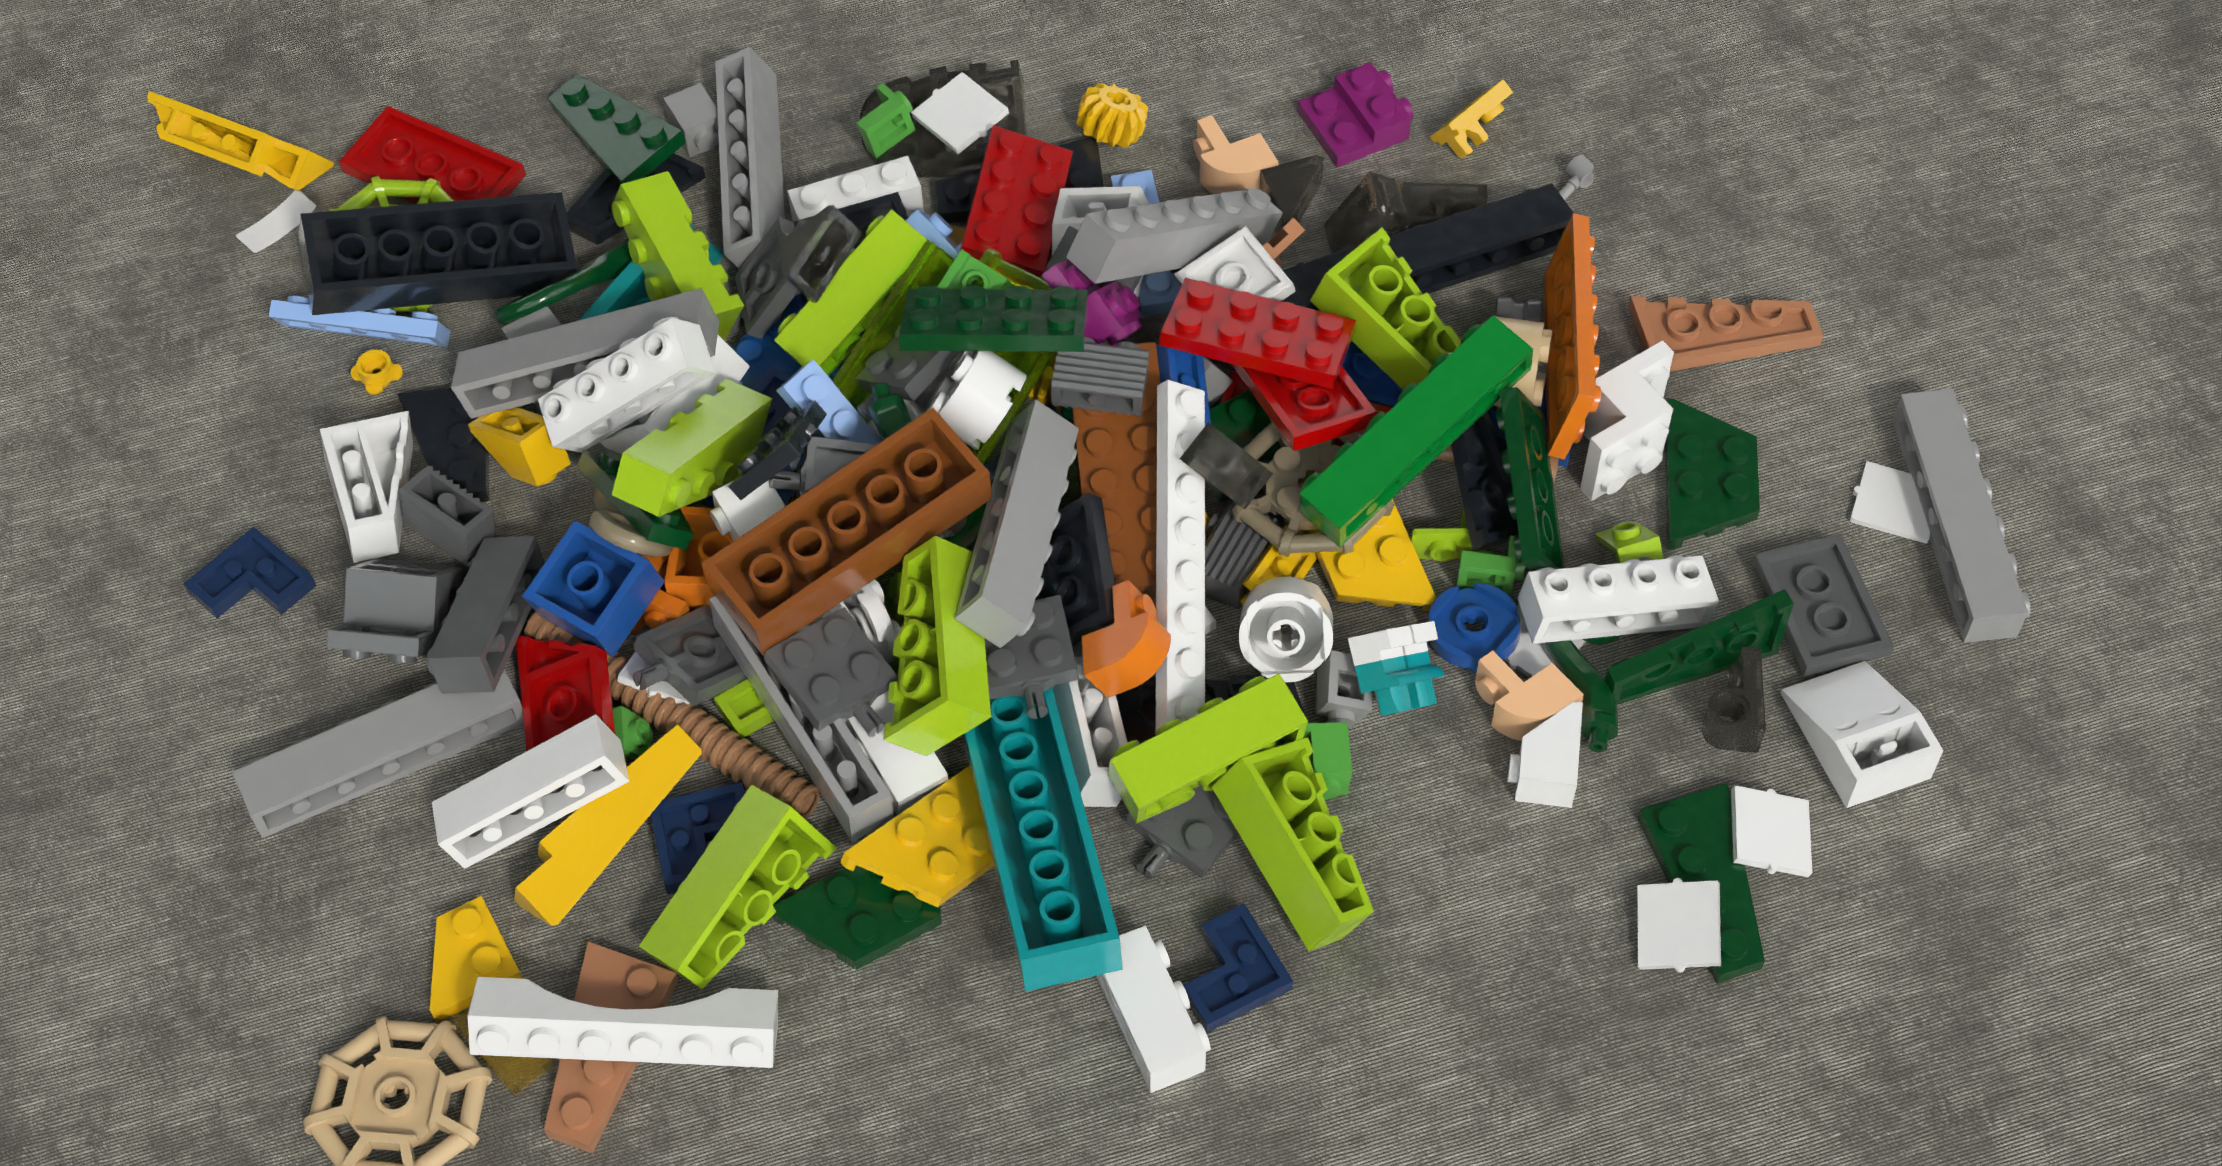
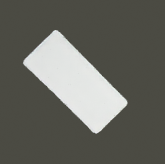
(276, 223)

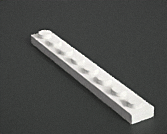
(1180, 554)

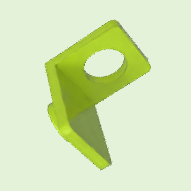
(1631, 541)
(1442, 543)

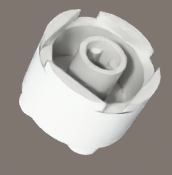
(977, 395)
(1292, 603)

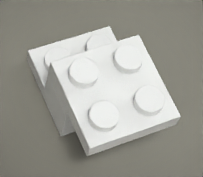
(1629, 423)

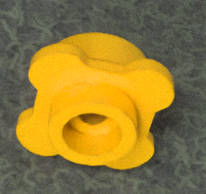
(368, 366)

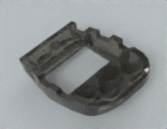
(928, 152)

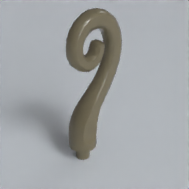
(616, 529)

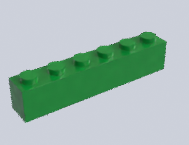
(1414, 430)

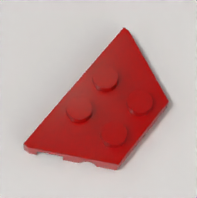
(561, 687)

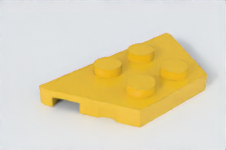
(1379, 569)
(931, 845)

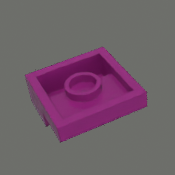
(1357, 115)
(1111, 308)

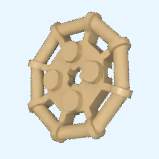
(396, 1069)

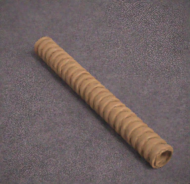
(718, 744)

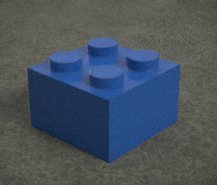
(593, 588)

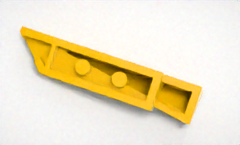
(236, 144)
(598, 831)

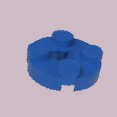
(1483, 603)

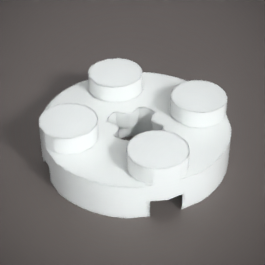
(872, 617)

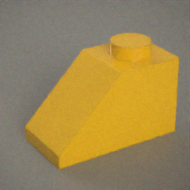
(520, 445)

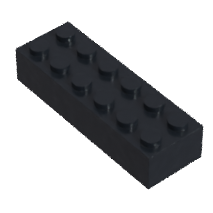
(434, 252)

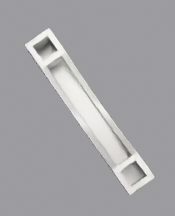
(528, 1021)

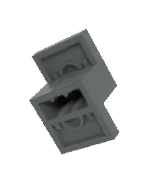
(394, 608)

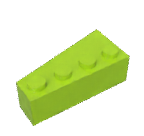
(668, 248)
(854, 296)
(1391, 314)
(694, 451)
(942, 662)
(1203, 748)
(1296, 841)
(734, 886)

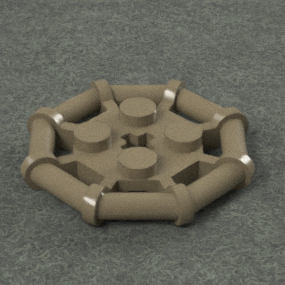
(1284, 492)

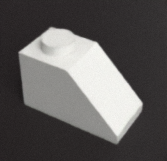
(1549, 760)

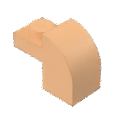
(1227, 165)
(1522, 704)

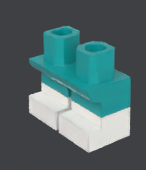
(1397, 666)

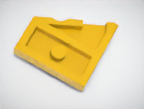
(465, 949)

